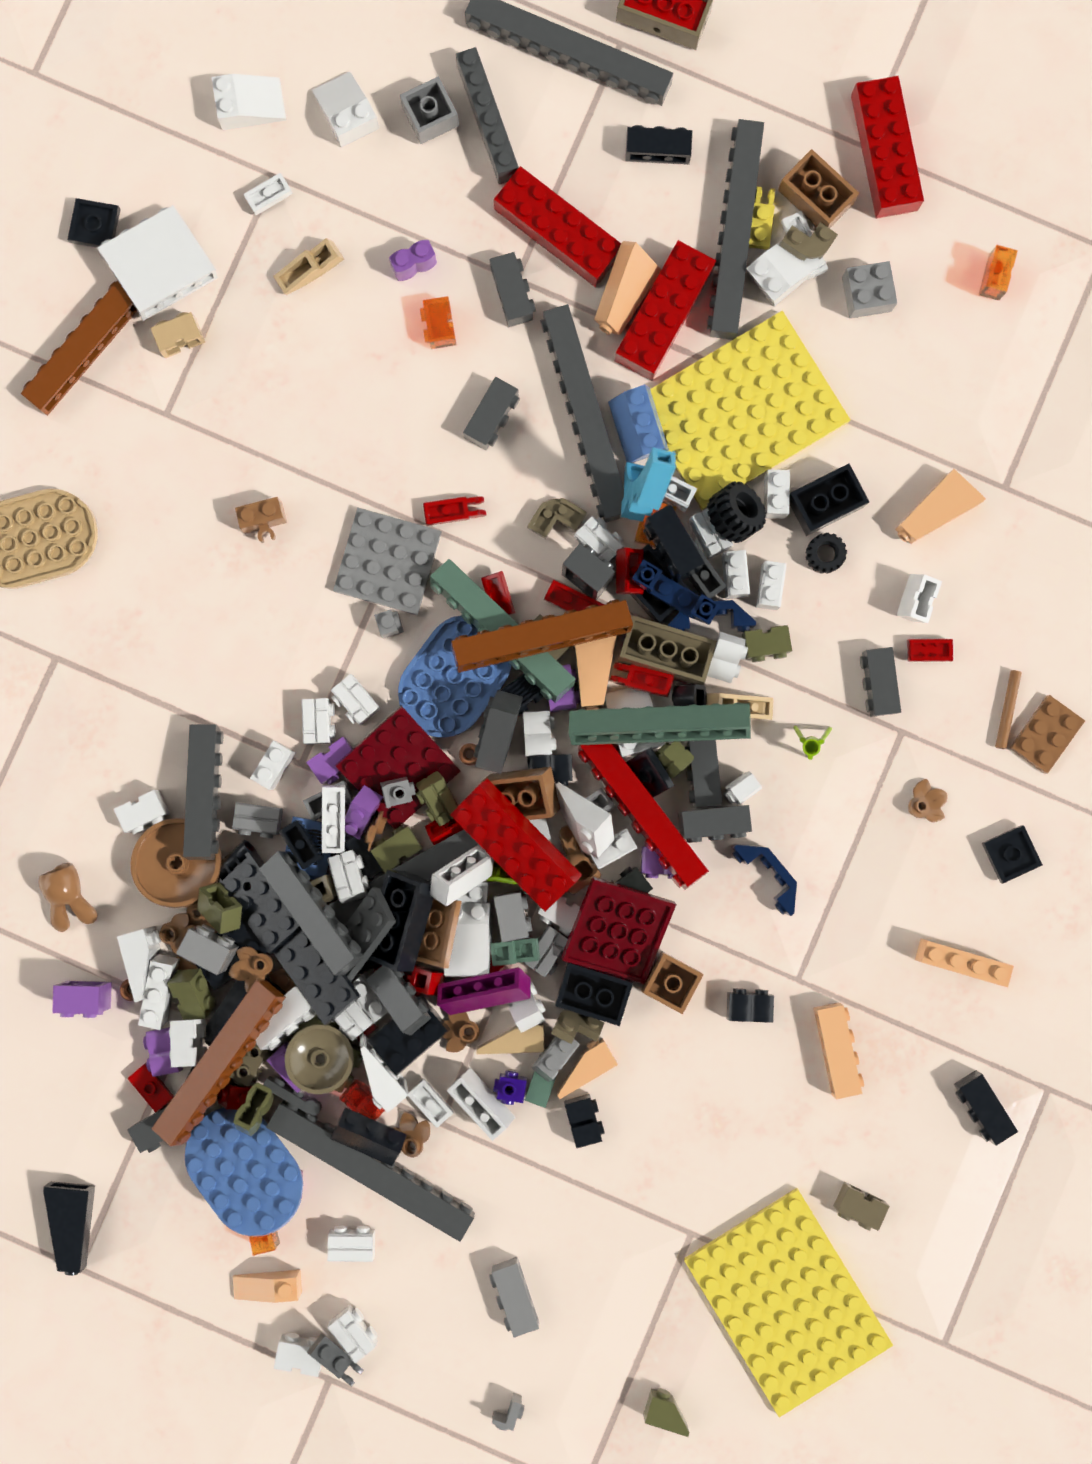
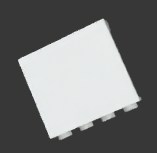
(158, 262)

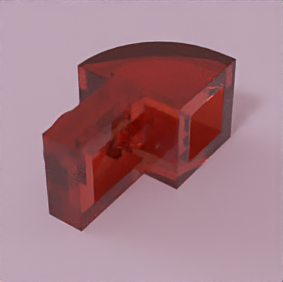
(359, 1099)

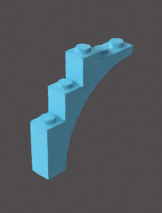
(647, 484)

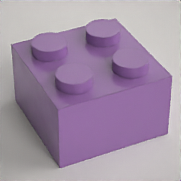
(81, 997)

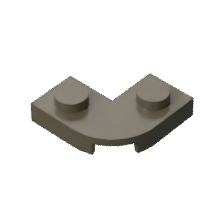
(808, 247)
(553, 511)
(570, 1023)

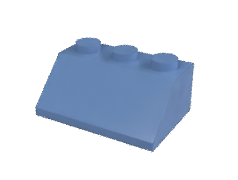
(637, 423)

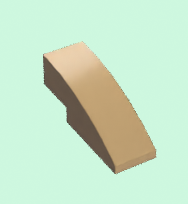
(308, 266)

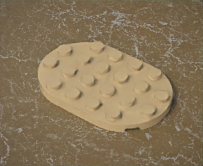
(44, 537)

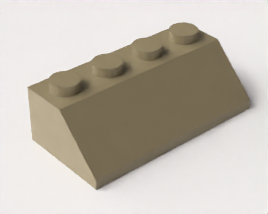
(668, 651)

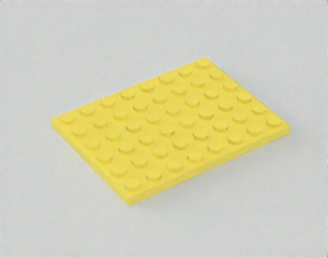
(745, 408)
(788, 1302)

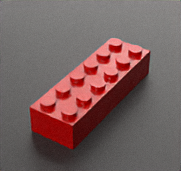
(887, 147)
(557, 226)
(664, 310)
(516, 844)

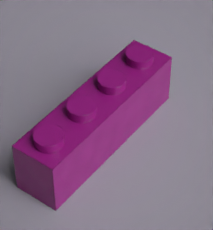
(483, 991)

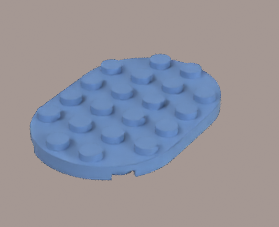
(438, 695)
(243, 1177)

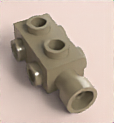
(251, 1064)

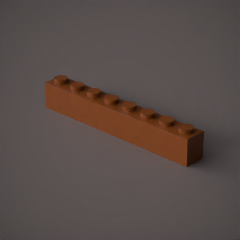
(80, 349)
(541, 635)
(218, 1063)

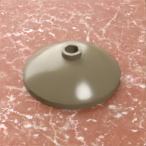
(302, 1063)

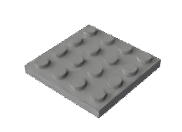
(387, 561)

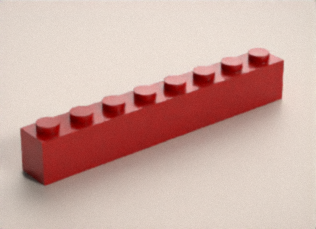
(644, 813)

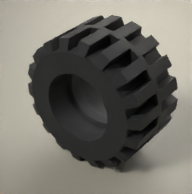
(736, 512)

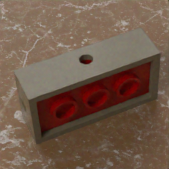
(670, 19)

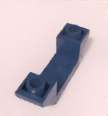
(675, 595)
(739, 618)
(787, 897)

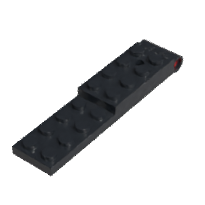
(282, 935)

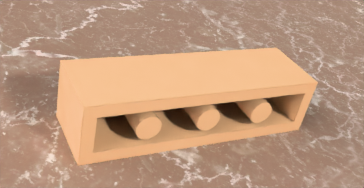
(964, 963)
(838, 1051)

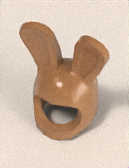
(578, 860)
(61, 888)

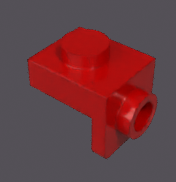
(232, 1096)

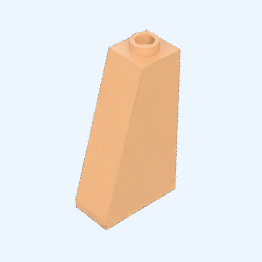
(626, 287)
(943, 504)
(593, 671)

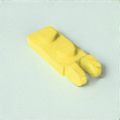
(762, 221)

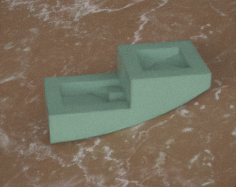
(515, 951)
(539, 1090)

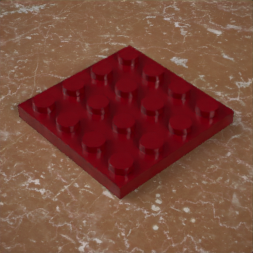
(392, 752)
(618, 930)

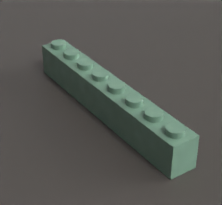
(486, 614)
(660, 724)

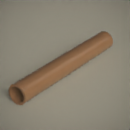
(1008, 709)

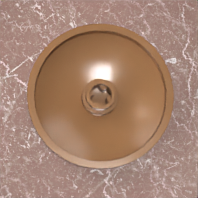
(162, 870)

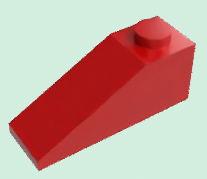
(423, 979)

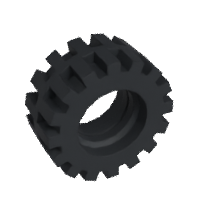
(826, 539)

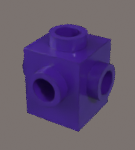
(509, 1096)

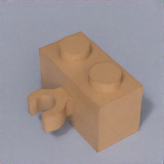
(261, 517)

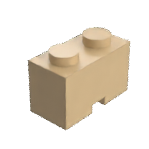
(177, 333)

